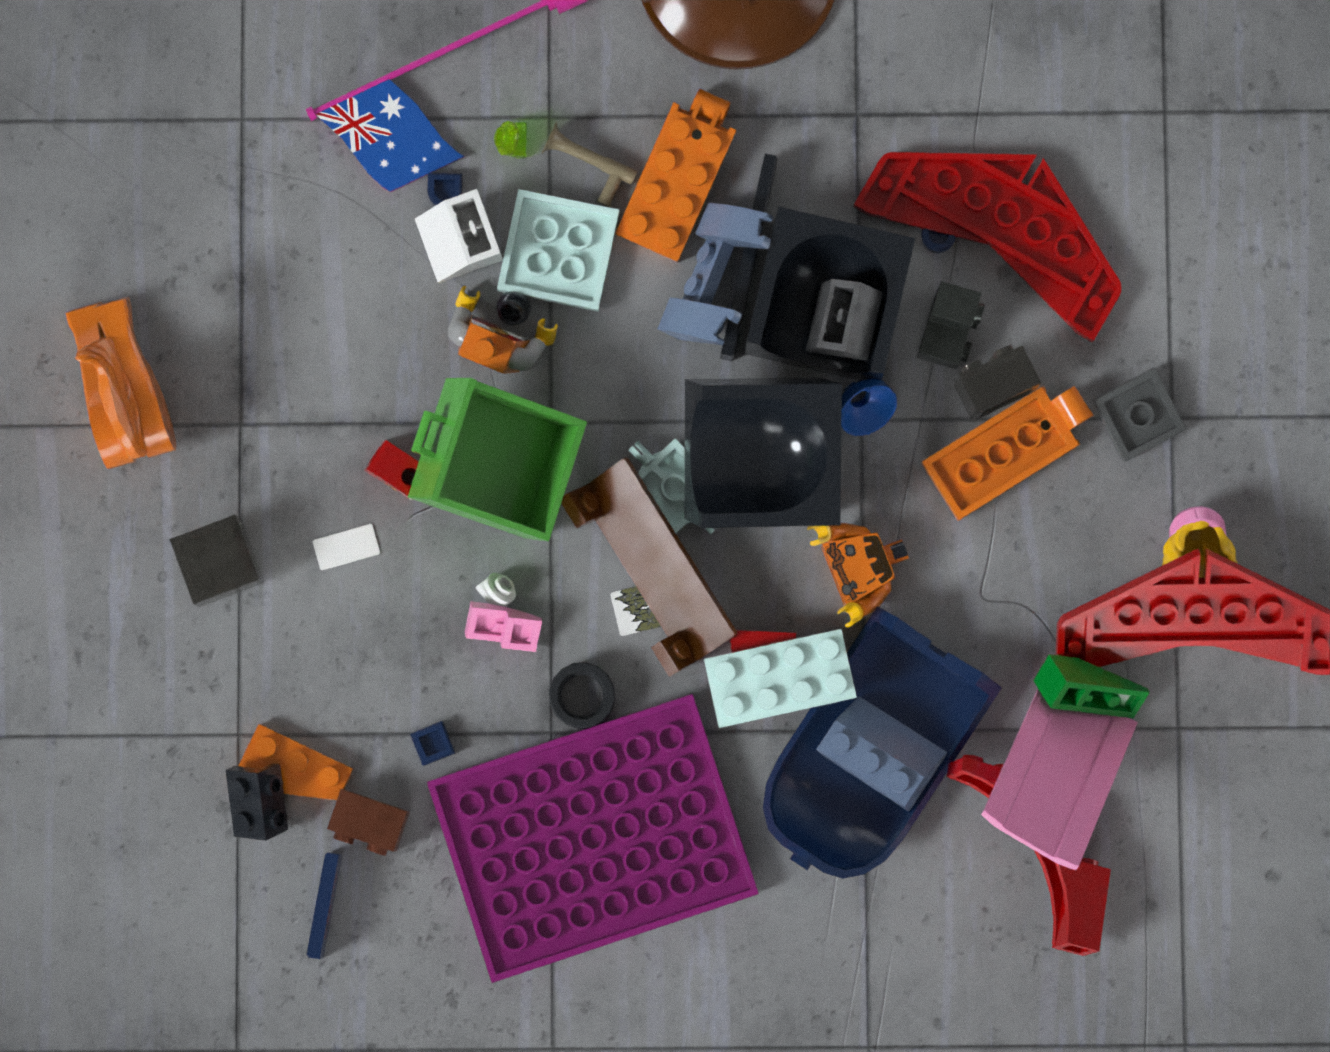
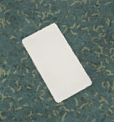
(346, 547)

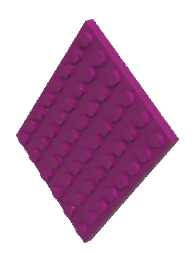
(592, 838)

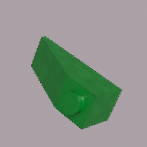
(1083, 687)

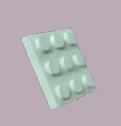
(558, 250)

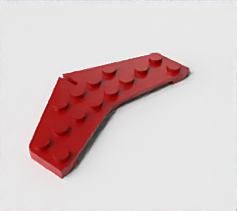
(1026, 225)
(1177, 609)

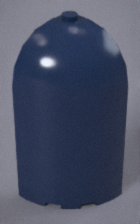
(832, 815)

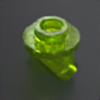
(511, 139)

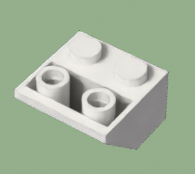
(458, 236)

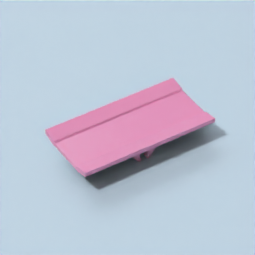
(1058, 779)

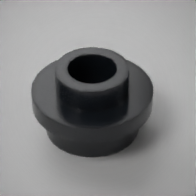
(507, 313)

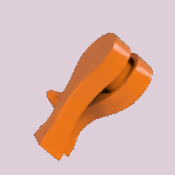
(119, 385)

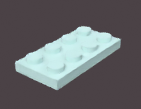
(780, 678)

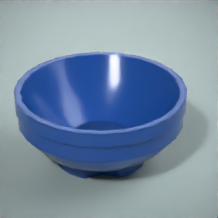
(870, 412)

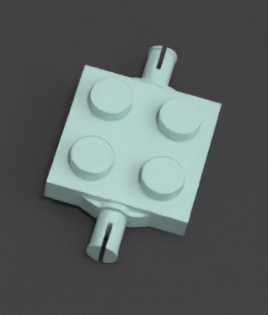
(665, 480)

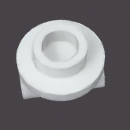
(497, 590)

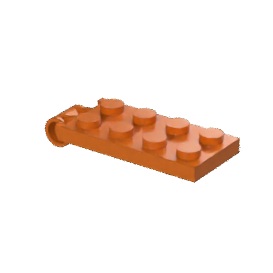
(678, 177)
(1006, 449)

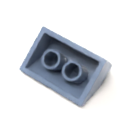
(882, 752)

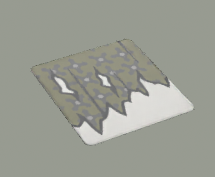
(632, 612)

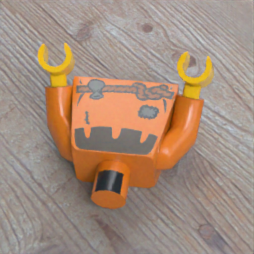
(859, 566)

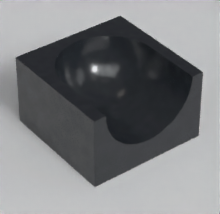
(802, 256)
(762, 452)

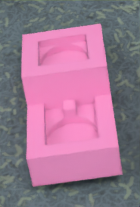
(504, 625)

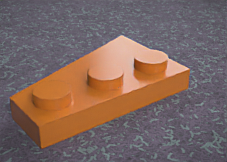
(302, 768)

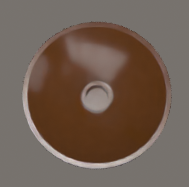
(737, 31)

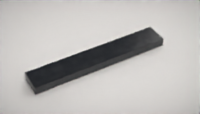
(748, 260)

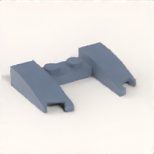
(723, 228)

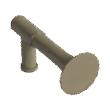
(617, 171)

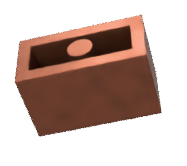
(367, 821)

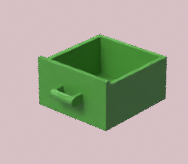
(495, 458)

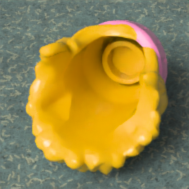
(1200, 529)

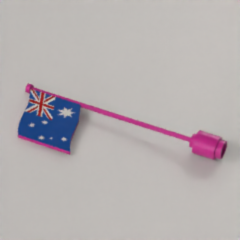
(390, 129)

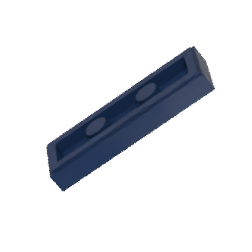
(324, 905)

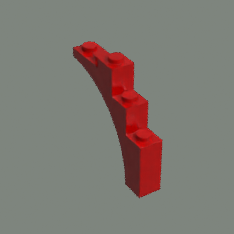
(1075, 895)

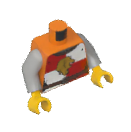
(492, 344)

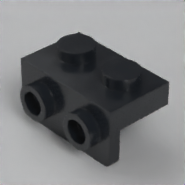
(257, 801)

